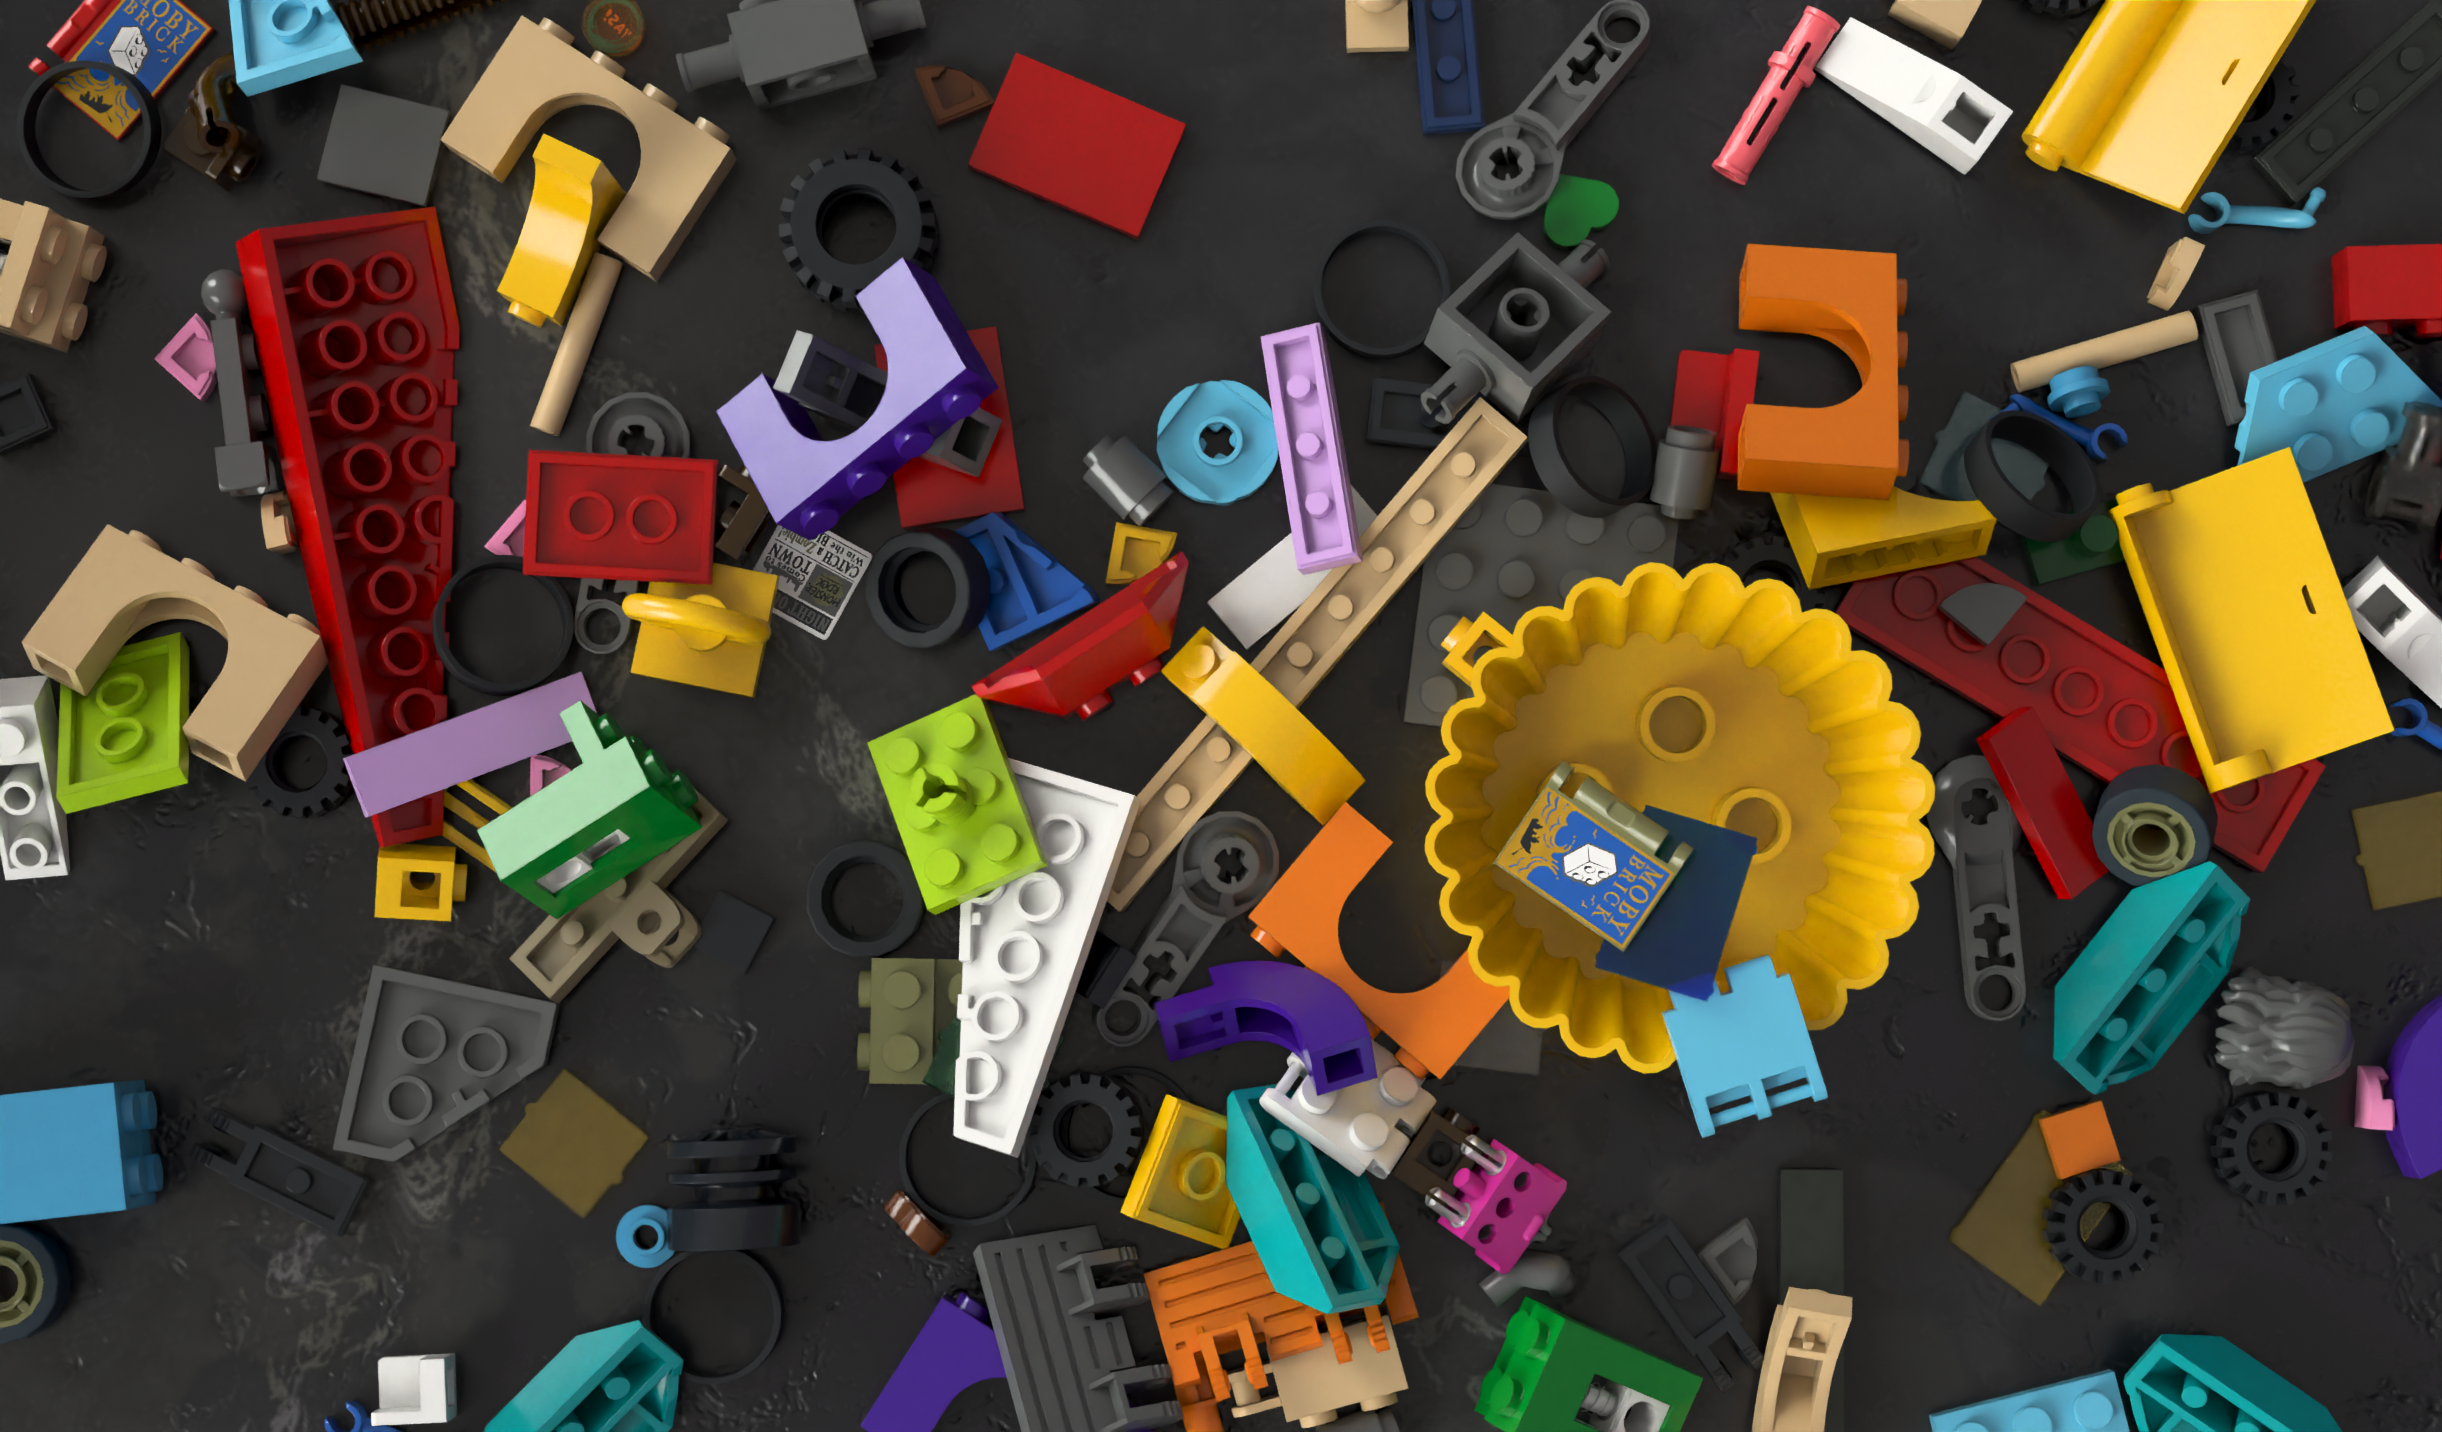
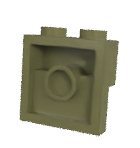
(908, 1009)

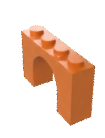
(1854, 305)
(1304, 918)

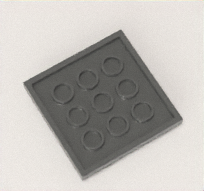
(1512, 556)

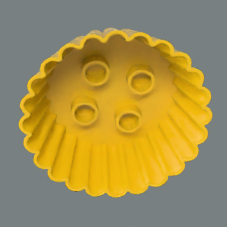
(1711, 711)

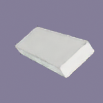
(1273, 587)

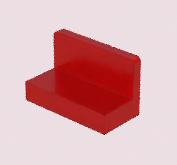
(1713, 396)

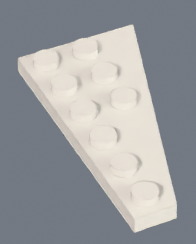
(1027, 953)

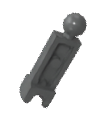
(246, 462)

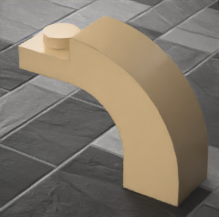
(1801, 1361)

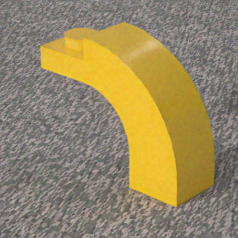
(1264, 724)

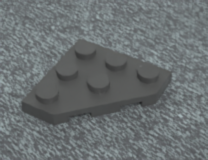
(433, 1057)

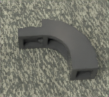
(851, 390)

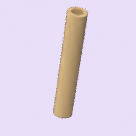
(576, 344)
(2106, 350)

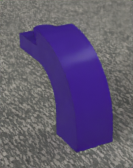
(1275, 1006)
(2417, 1093)

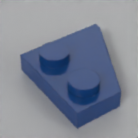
(1026, 582)

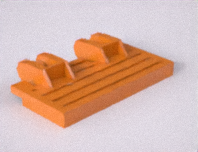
(1230, 1305)

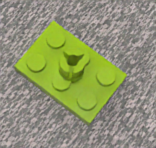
(127, 728)
(957, 804)

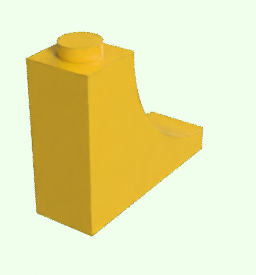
(565, 217)
(1868, 538)

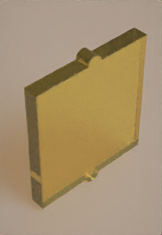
(2401, 849)
(574, 1143)

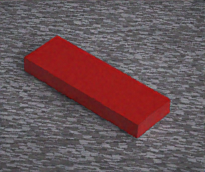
(2043, 801)

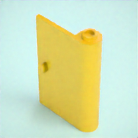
(2228, 612)

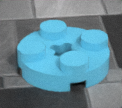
(1211, 407)

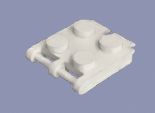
(1359, 1124)

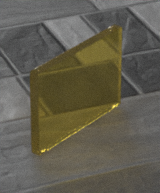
(2007, 1223)

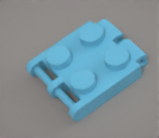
(1743, 1045)

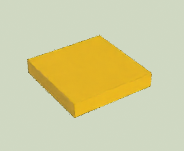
(1184, 1175)

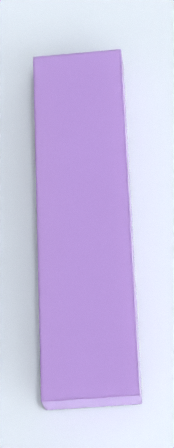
(1311, 449)
(465, 746)

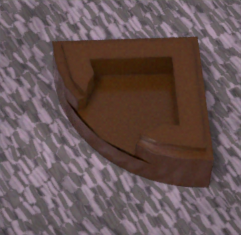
(952, 94)

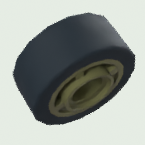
(2159, 798)
(41, 1277)

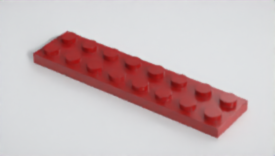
(2089, 691)

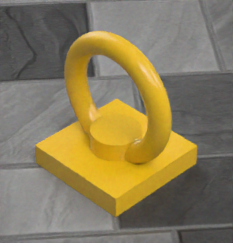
(705, 632)

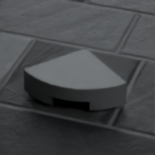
(1982, 609)
(1732, 1259)

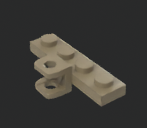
(631, 909)

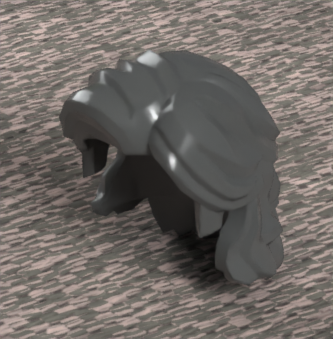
(2283, 1032)

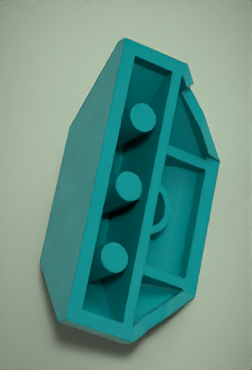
(2146, 975)
(1306, 1212)
(600, 1383)
(2216, 1387)

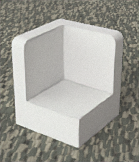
(416, 1389)

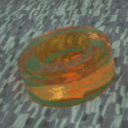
(614, 26)

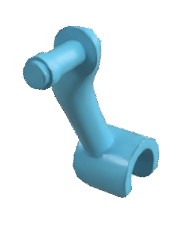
(2256, 215)

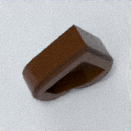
(916, 1223)

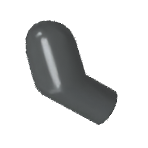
(1535, 1271)

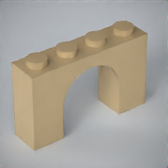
(542, 75)
(132, 584)

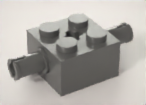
(799, 46)
(1516, 328)

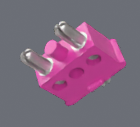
(1499, 1203)

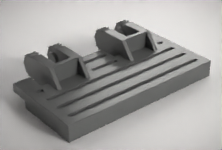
(1056, 1356)

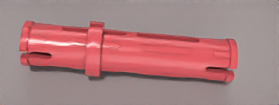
(1813, 34)

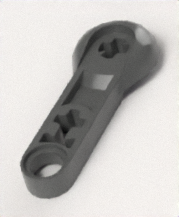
(1548, 120)
(605, 436)
(1981, 875)
(1195, 911)

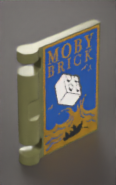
(1592, 857)

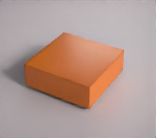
(2079, 1139)

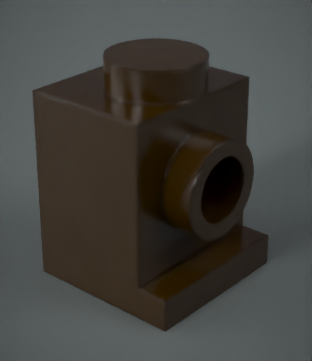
(1417, 1170)

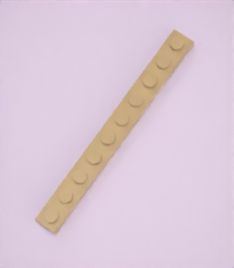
(1321, 633)

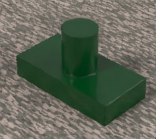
(2088, 549)

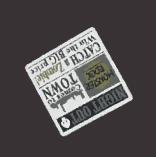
(814, 577)

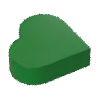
(1576, 209)

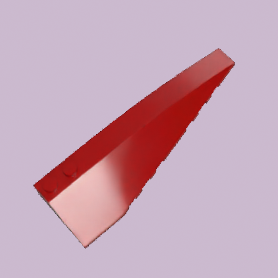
(361, 402)

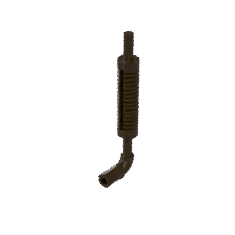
(365, 23)

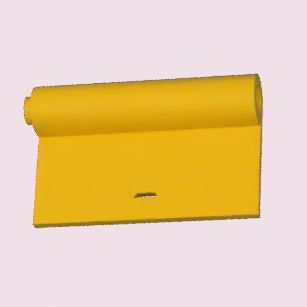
(2160, 91)

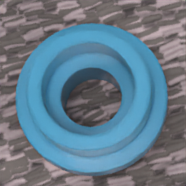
(2077, 391)
(626, 1236)

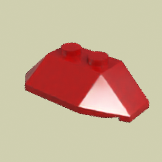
(1096, 651)

